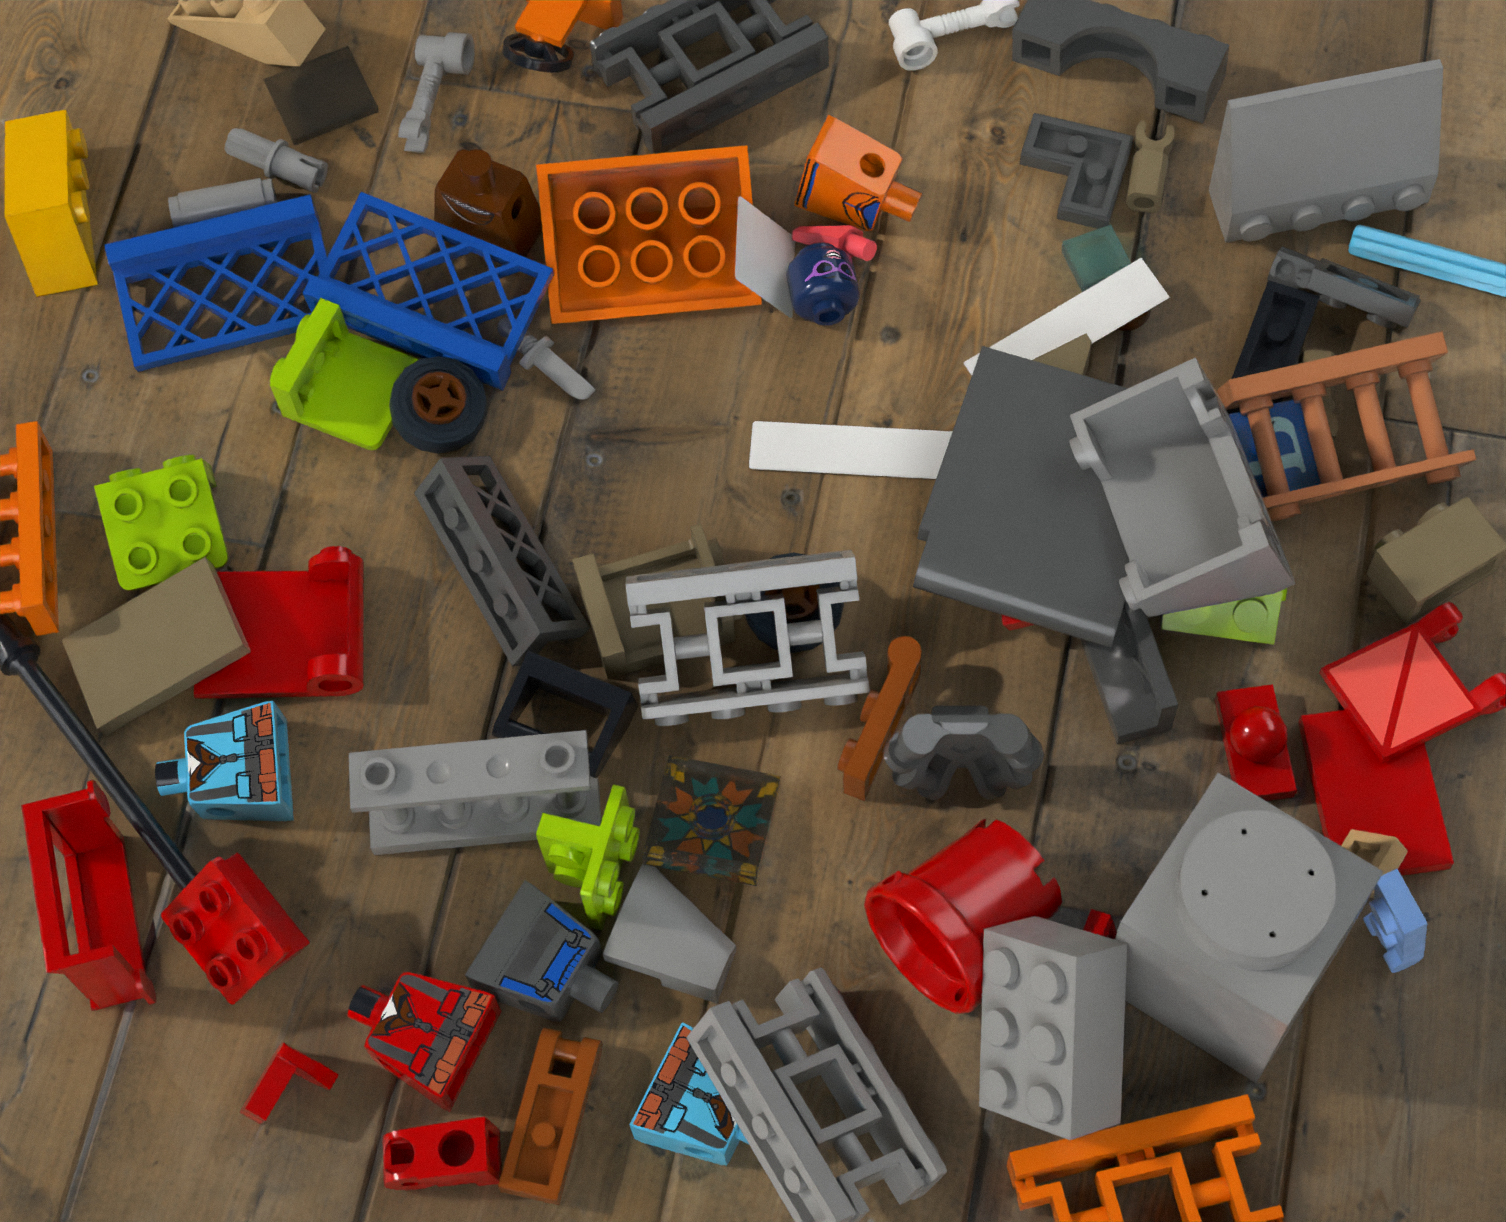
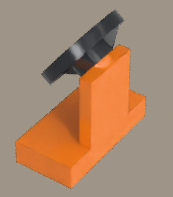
(546, 27)

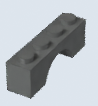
(1179, 64)

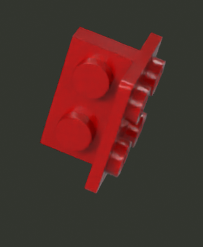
(233, 927)

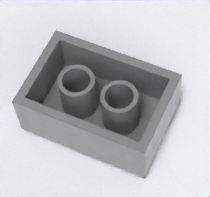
(1052, 1026)

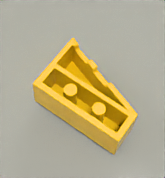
(49, 202)

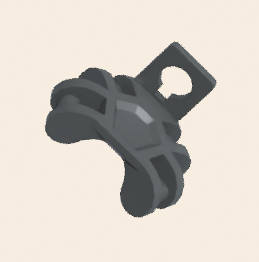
(992, 747)

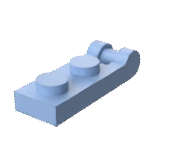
(1397, 922)

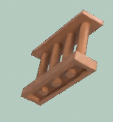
(1360, 374)

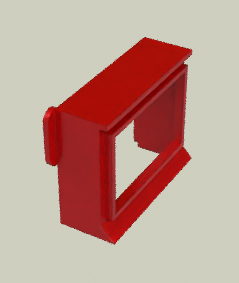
(101, 895)

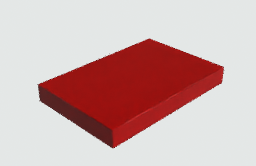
(1374, 796)

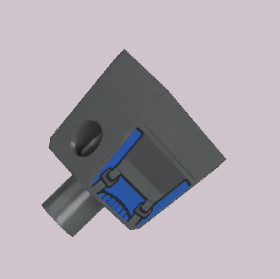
(541, 959)

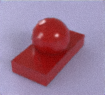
(1256, 741)

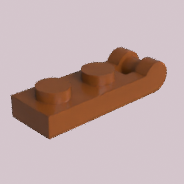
(882, 716)
(549, 1118)

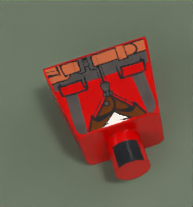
(426, 1032)

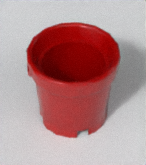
(938, 911)

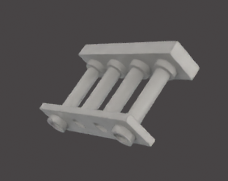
(472, 790)

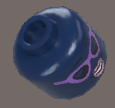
(822, 283)

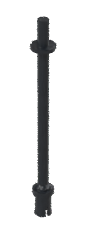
(20, 658)

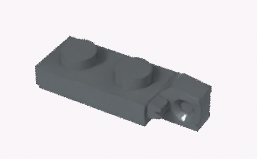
(1343, 286)

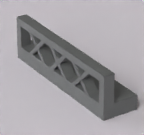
(488, 556)
(1132, 679)

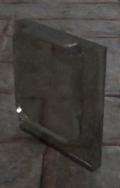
(321, 95)

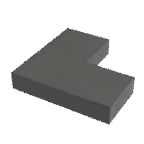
(1089, 157)

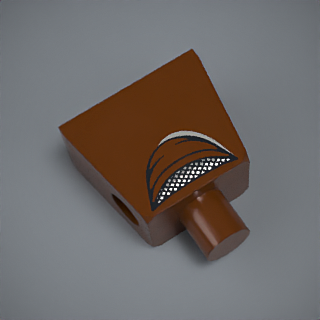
(488, 202)

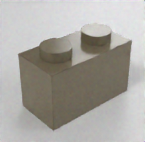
(1436, 558)

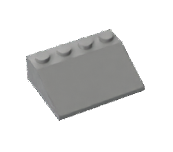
(1328, 151)

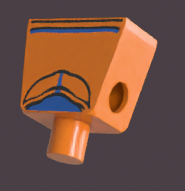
(853, 178)

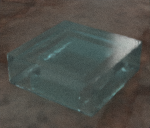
(1094, 256)

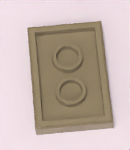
(155, 646)

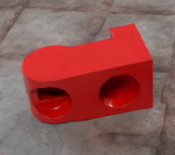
(443, 1155)

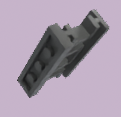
(717, 89)

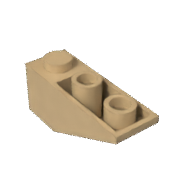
(261, 29)

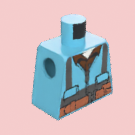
(234, 766)
(685, 1109)

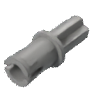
(277, 159)

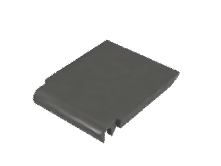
(1015, 512)

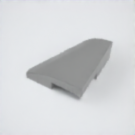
(669, 938)

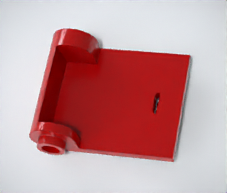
(299, 629)

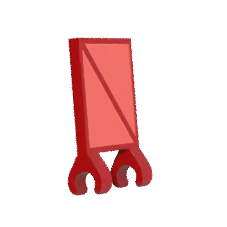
(1406, 690)

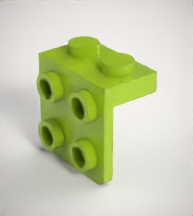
(338, 379)
(161, 521)

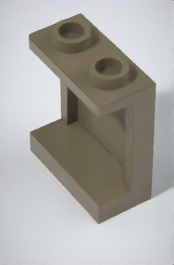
(607, 608)

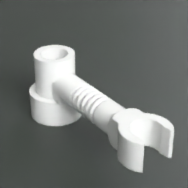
(914, 37)

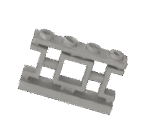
(742, 589)
(781, 1124)

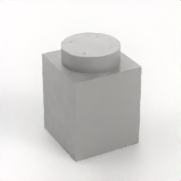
(1209, 958)

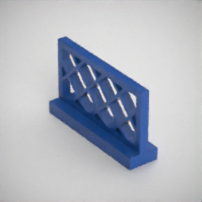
(203, 245)
(413, 331)

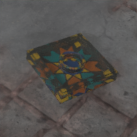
(712, 820)

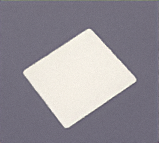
(763, 256)

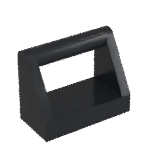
(575, 687)

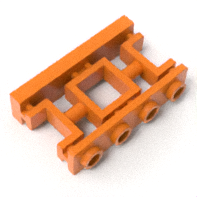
(1133, 1152)

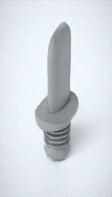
(540, 355)

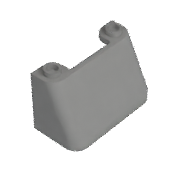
(1180, 495)

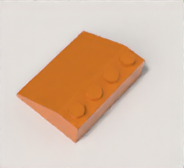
(644, 233)

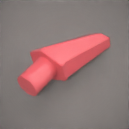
(842, 237)

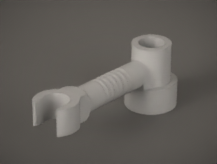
(439, 56)

